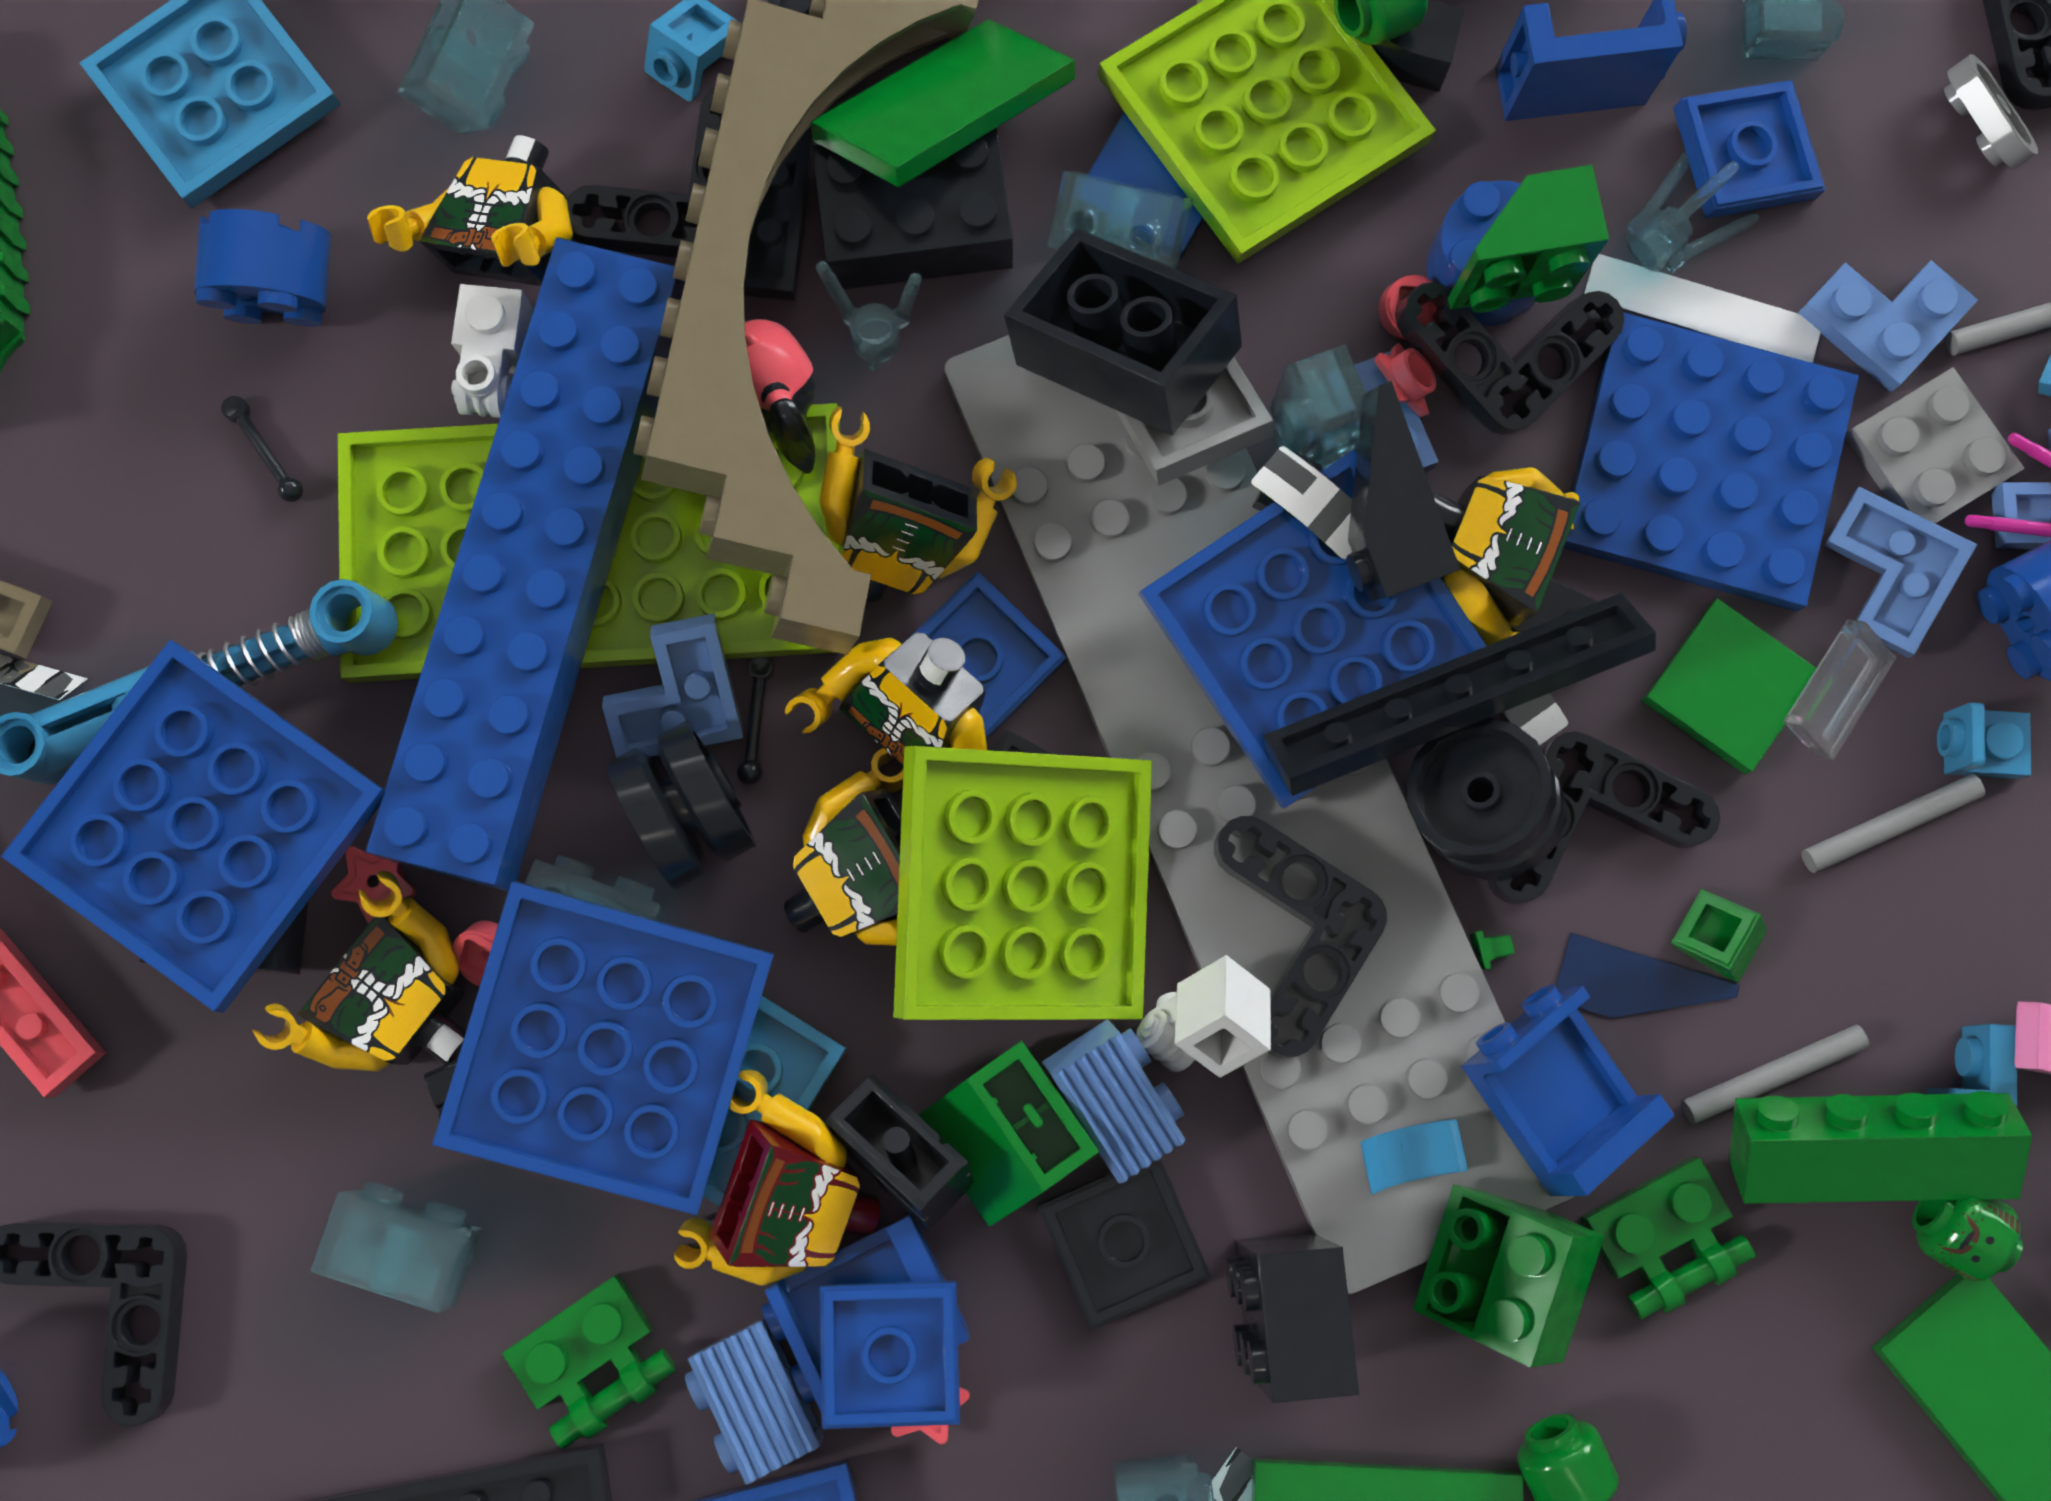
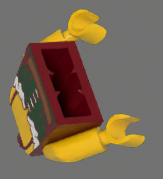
(784, 1196)

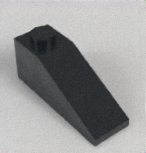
(1393, 516)

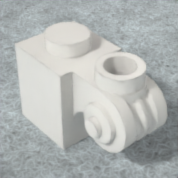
(489, 339)
(1213, 1018)

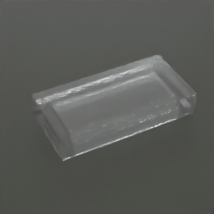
(1840, 689)

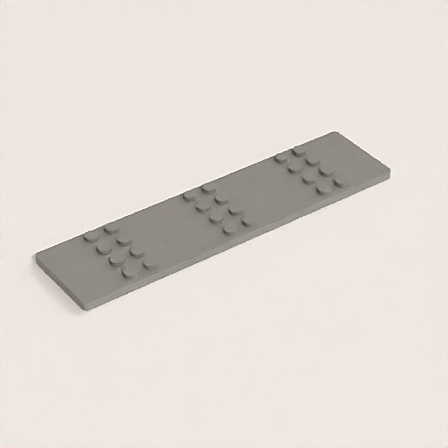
(1395, 1046)

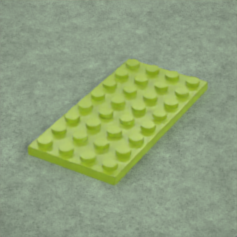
(409, 506)

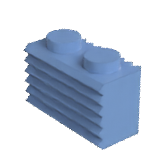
(1115, 1100)
(753, 1401)

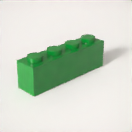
(1879, 1148)

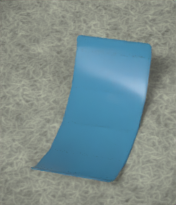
(1413, 1154)

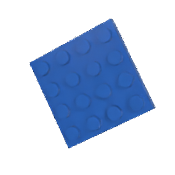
(1710, 462)
(1286, 632)
(195, 826)
(603, 1048)

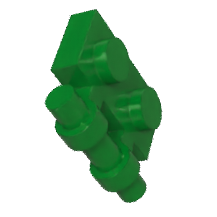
(1659, 1217)
(579, 1342)

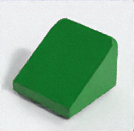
(1720, 934)

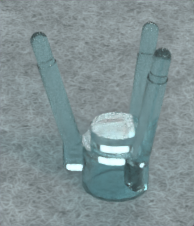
(1661, 236)
(874, 325)

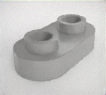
(1977, 93)

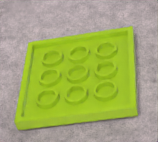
(1264, 112)
(1021, 886)

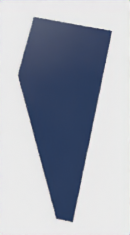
(1634, 983)

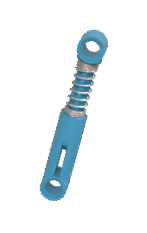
(70, 725)

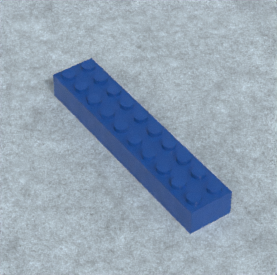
(528, 572)

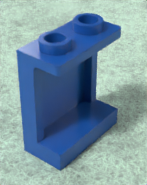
(1585, 71)
(1562, 1094)
(885, 1256)

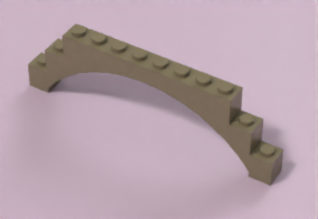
(707, 415)

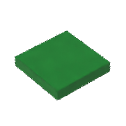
(1729, 686)

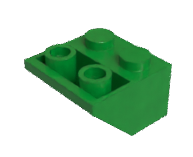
(1536, 243)
(1010, 1132)
(1508, 1275)

